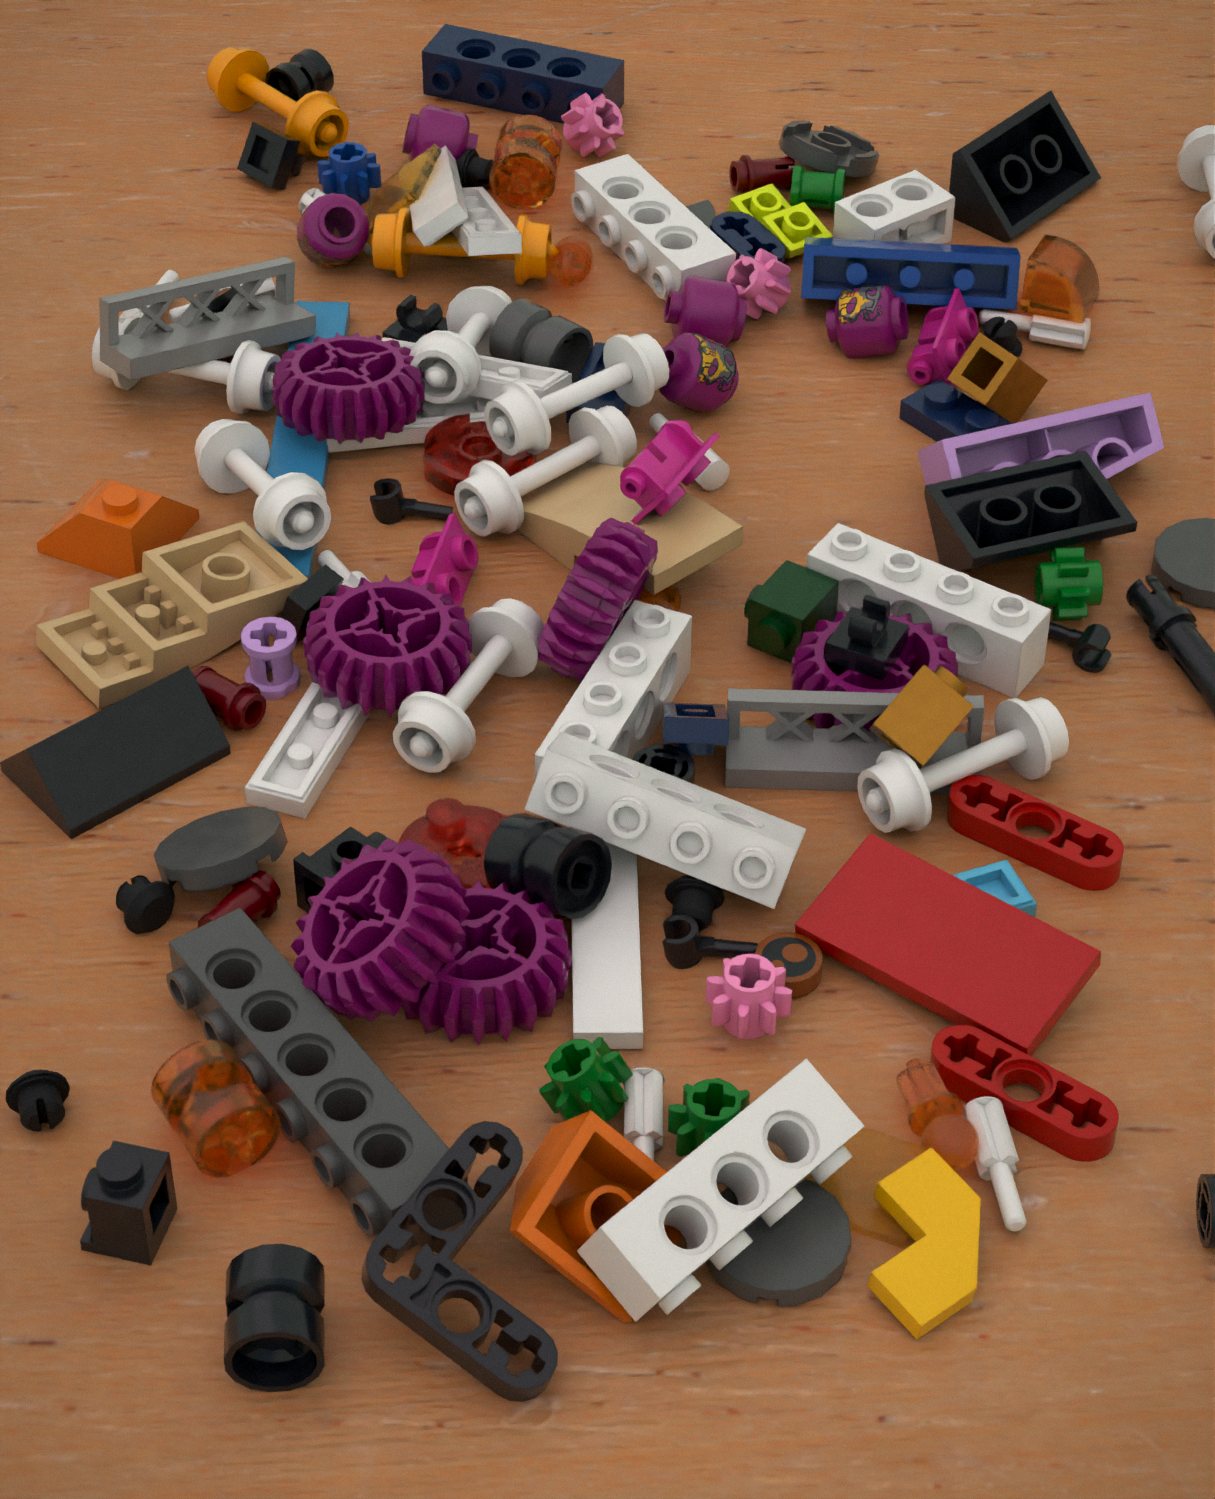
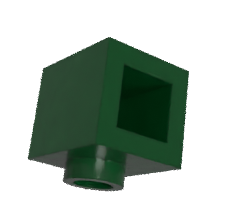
(789, 607)

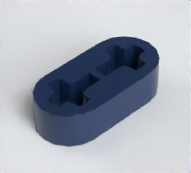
(746, 235)

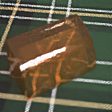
(1059, 281)

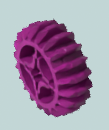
(348, 388)
(596, 597)
(386, 643)
(814, 674)
(380, 929)
(489, 983)

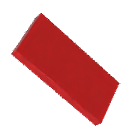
(948, 945)

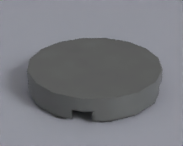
(828, 149)
(1187, 560)
(220, 848)
(795, 1256)

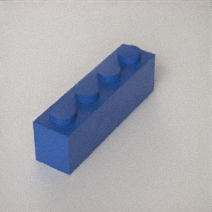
(912, 270)

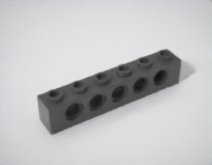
(309, 1070)

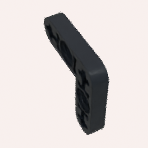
(440, 1279)

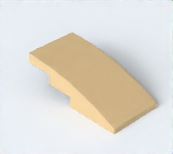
(572, 506)
(171, 614)

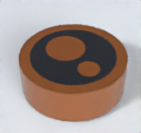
(798, 956)

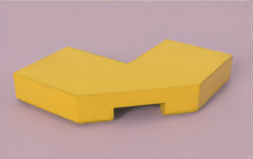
(941, 1267)

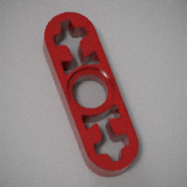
(979, 812)
(1033, 1118)

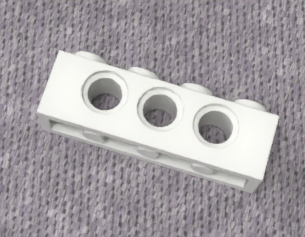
(647, 225)
(993, 632)
(628, 682)
(665, 819)
(632, 1247)

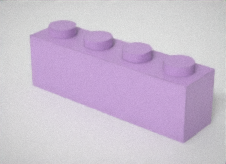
(1111, 433)

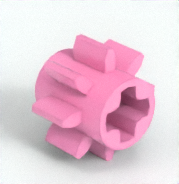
(592, 125)
(760, 282)
(748, 996)

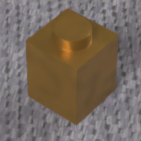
(997, 378)
(924, 714)

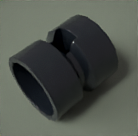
(552, 863)
(274, 1318)

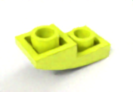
(784, 221)

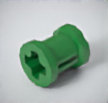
(817, 188)

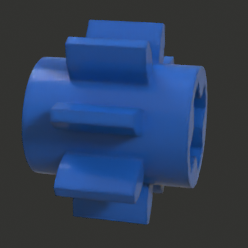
(350, 171)

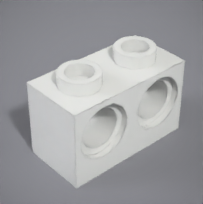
(897, 211)

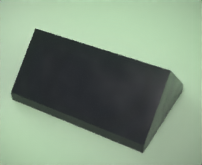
(1019, 171)
(1024, 511)
(120, 754)

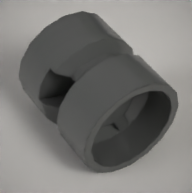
(535, 337)

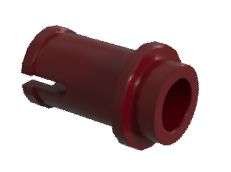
(752, 174)
(237, 703)
(254, 895)

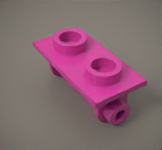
(943, 341)
(667, 460)
(447, 560)

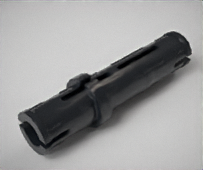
(1175, 631)

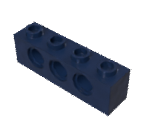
(516, 73)

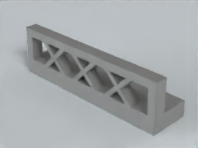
(204, 338)
(809, 758)

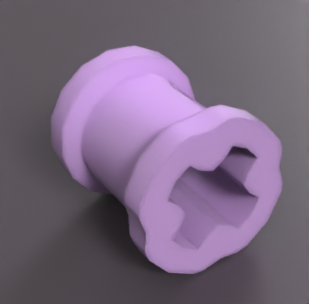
(277, 657)

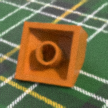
(115, 526)
(573, 1188)

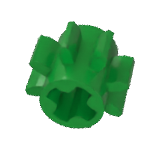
(1068, 583)
(586, 1079)
(704, 1111)

